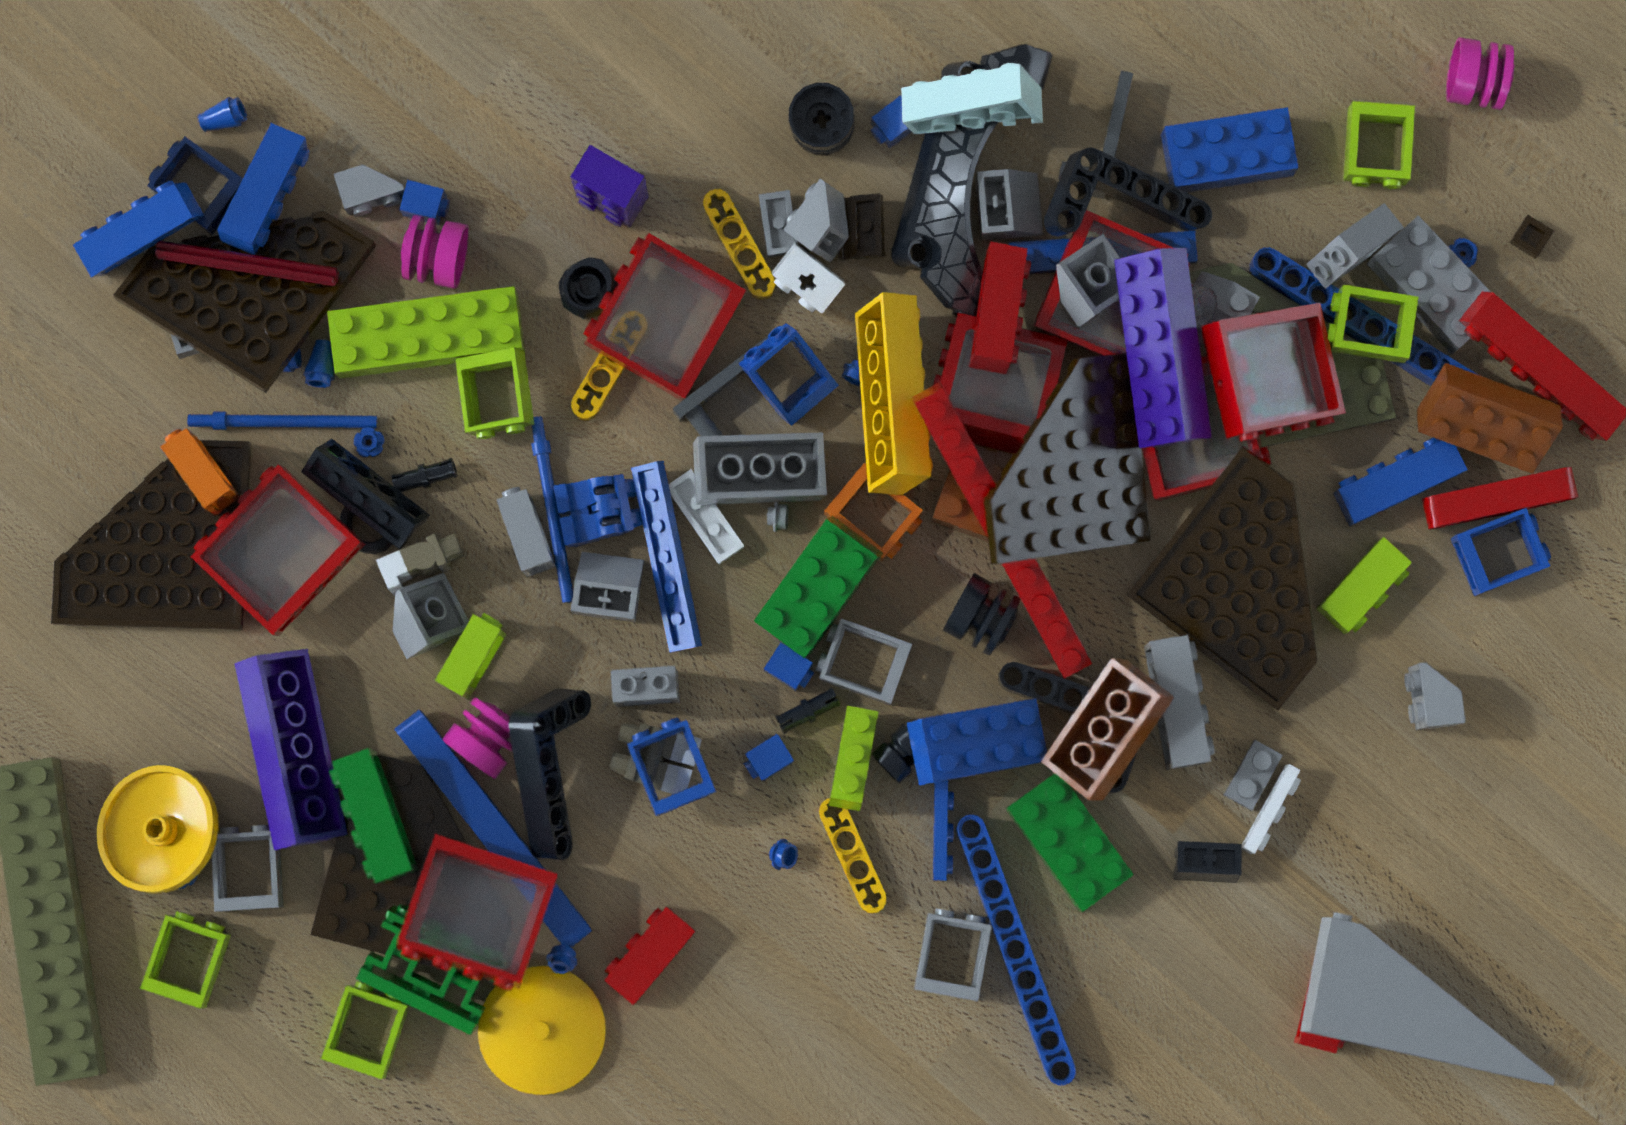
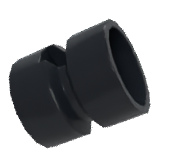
(897, 755)

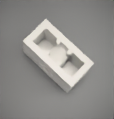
(798, 262)

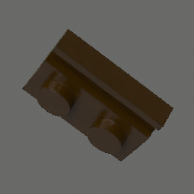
(865, 227)

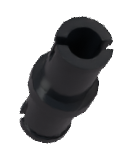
(425, 475)
(807, 710)

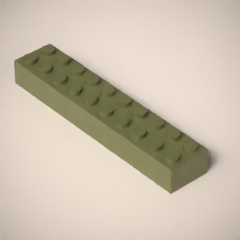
(48, 923)

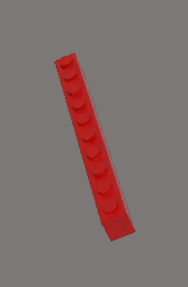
(1025, 575)

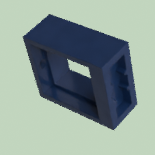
(177, 156)

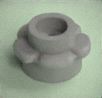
(778, 516)

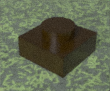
(1531, 236)

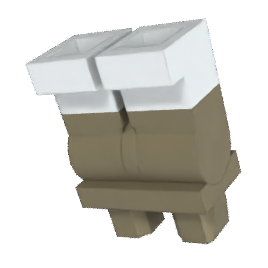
(419, 560)
(663, 775)

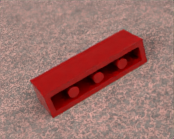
(999, 308)

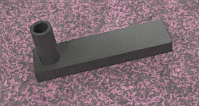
(1114, 124)
(691, 406)

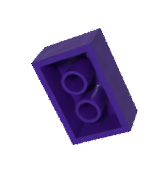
(609, 187)

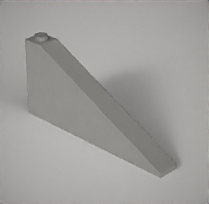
(1380, 1000)

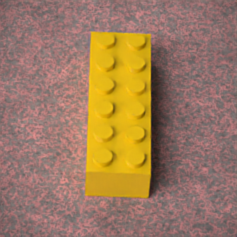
(889, 378)

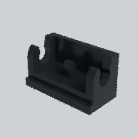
(1208, 861)

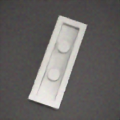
(705, 519)
(1271, 810)

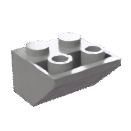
(1008, 204)
(820, 221)
(607, 587)
(1434, 698)

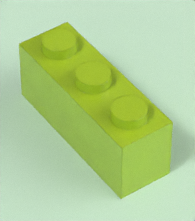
(1365, 586)
(853, 758)

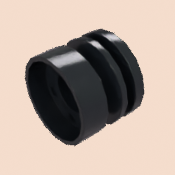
(821, 100)
(982, 614)

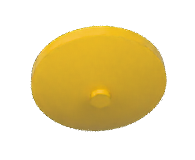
(157, 829)
(543, 1033)

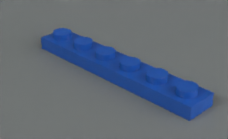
(1048, 253)
(666, 556)

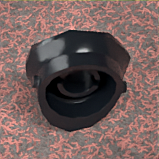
(585, 286)

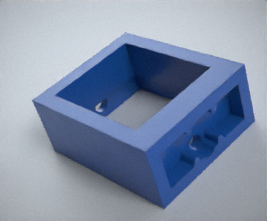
(806, 395)
(1471, 562)
(645, 739)

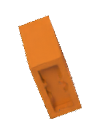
(199, 471)
(848, 493)

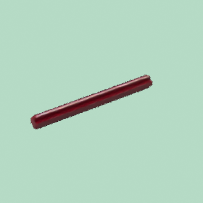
(247, 263)

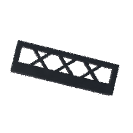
(364, 494)

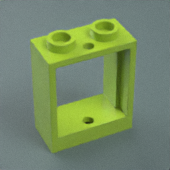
(1378, 113)
(1404, 330)
(488, 361)
(471, 655)
(173, 991)
(353, 1061)

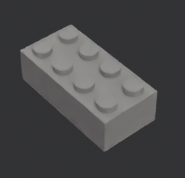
(1425, 267)
(759, 468)
(1184, 720)

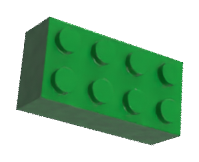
(818, 586)
(375, 816)
(1069, 842)

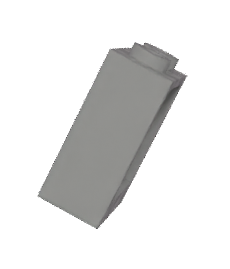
(1354, 245)
(525, 531)
(835, 637)
(658, 688)
(221, 902)
(946, 988)

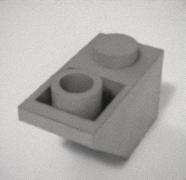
(366, 188)

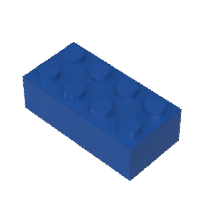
(1230, 150)
(977, 741)

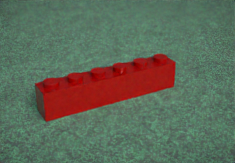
(1543, 366)

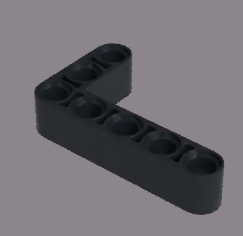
(1123, 190)
(1055, 699)
(539, 771)

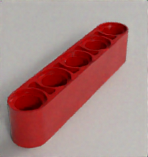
(1500, 498)

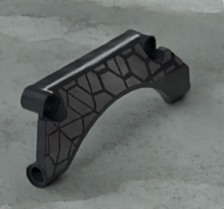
(938, 200)

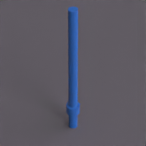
(220, 421)
(541, 449)

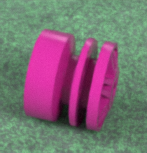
(1487, 74)
(427, 250)
(483, 738)

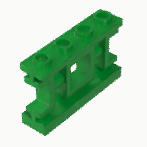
(416, 989)

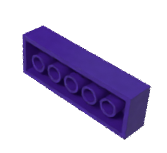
(1162, 347)
(290, 748)

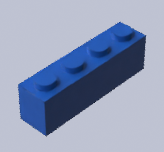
(263, 189)
(137, 229)
(1398, 481)

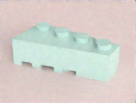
(972, 100)

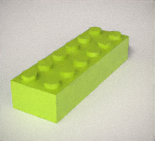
(423, 331)

